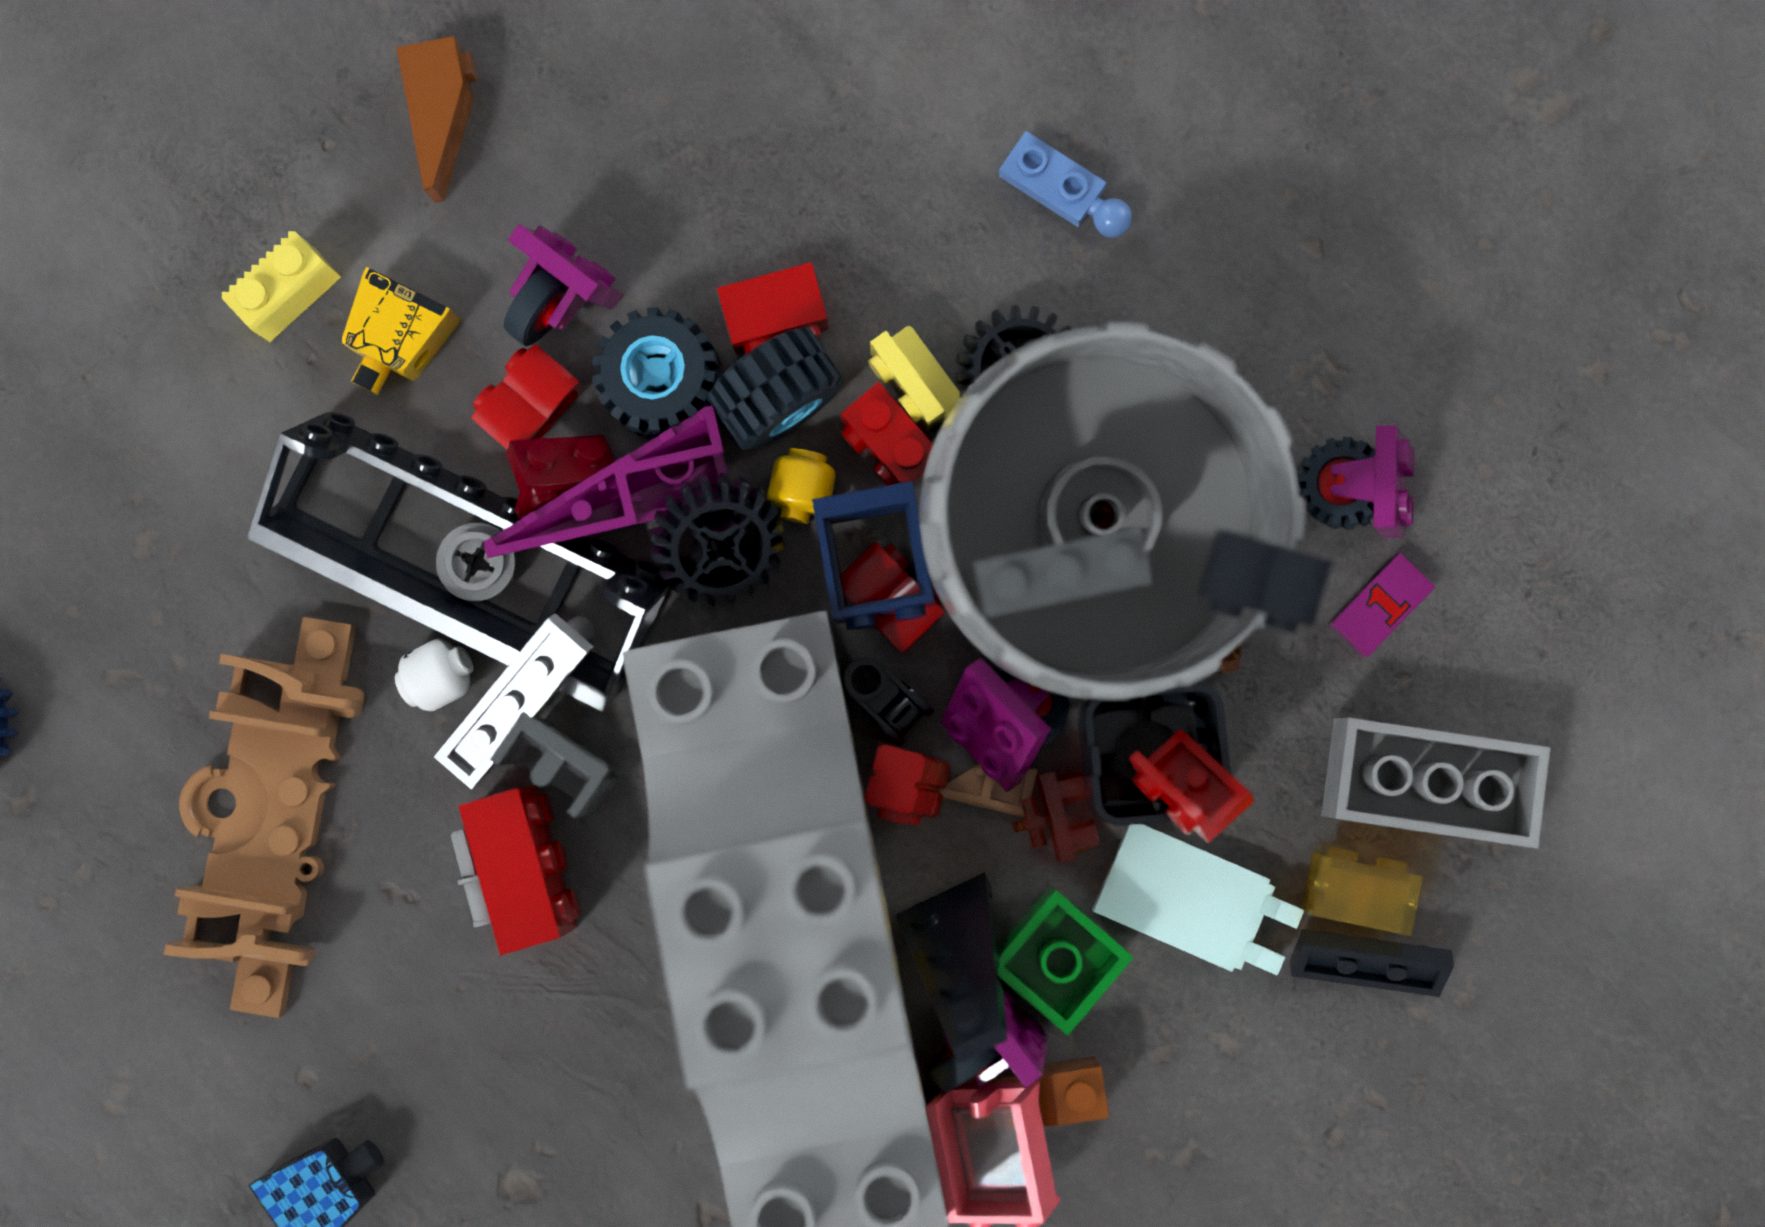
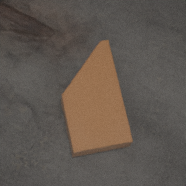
(980, 790)

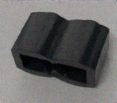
(1264, 579)

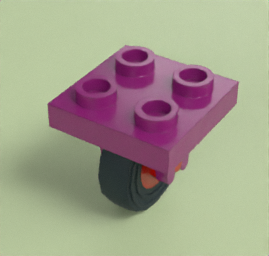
(553, 285)
(1003, 721)
(1022, 1052)

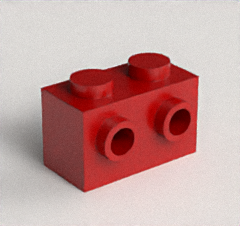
(888, 436)

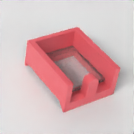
(992, 1154)

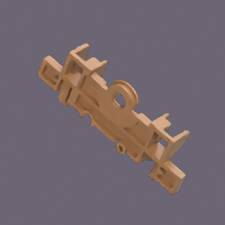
(276, 816)

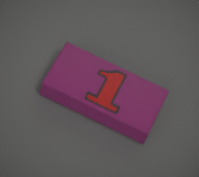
(1381, 605)

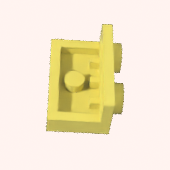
(916, 375)

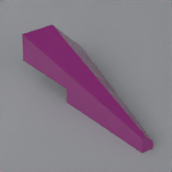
(625, 490)

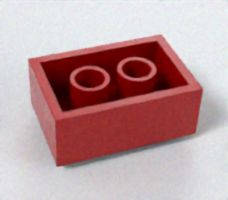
(520, 868)

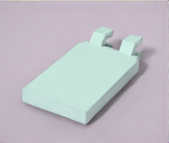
(1192, 900)

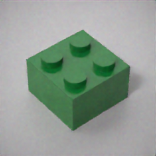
(1060, 960)

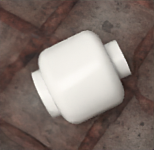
(434, 675)

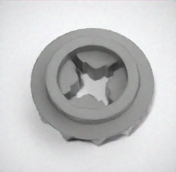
(455, 572)

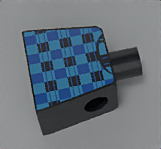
(319, 1186)

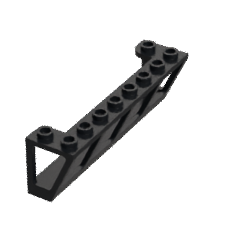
(420, 594)

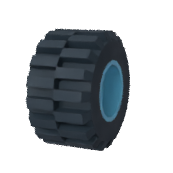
(655, 371)
(775, 388)

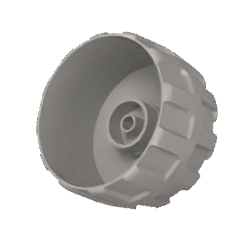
(1123, 422)

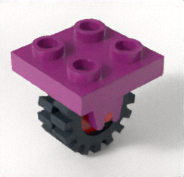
(1353, 482)

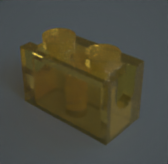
(1362, 893)

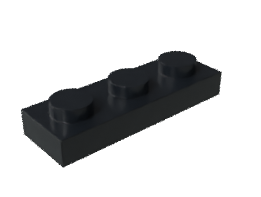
(1371, 963)

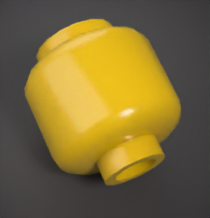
(797, 481)

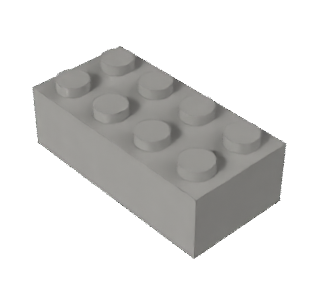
(1436, 782)

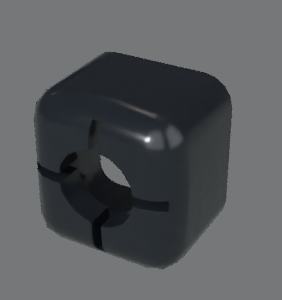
(1102, 726)

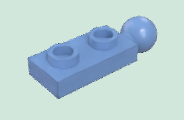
(1064, 186)

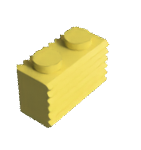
(280, 286)

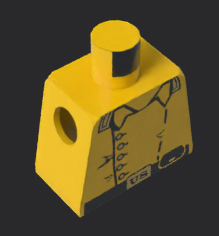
(394, 330)

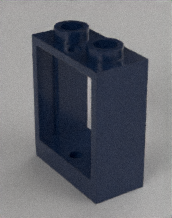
(864, 505)

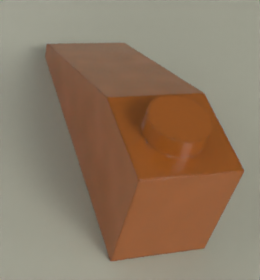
(439, 103)
(1068, 1091)

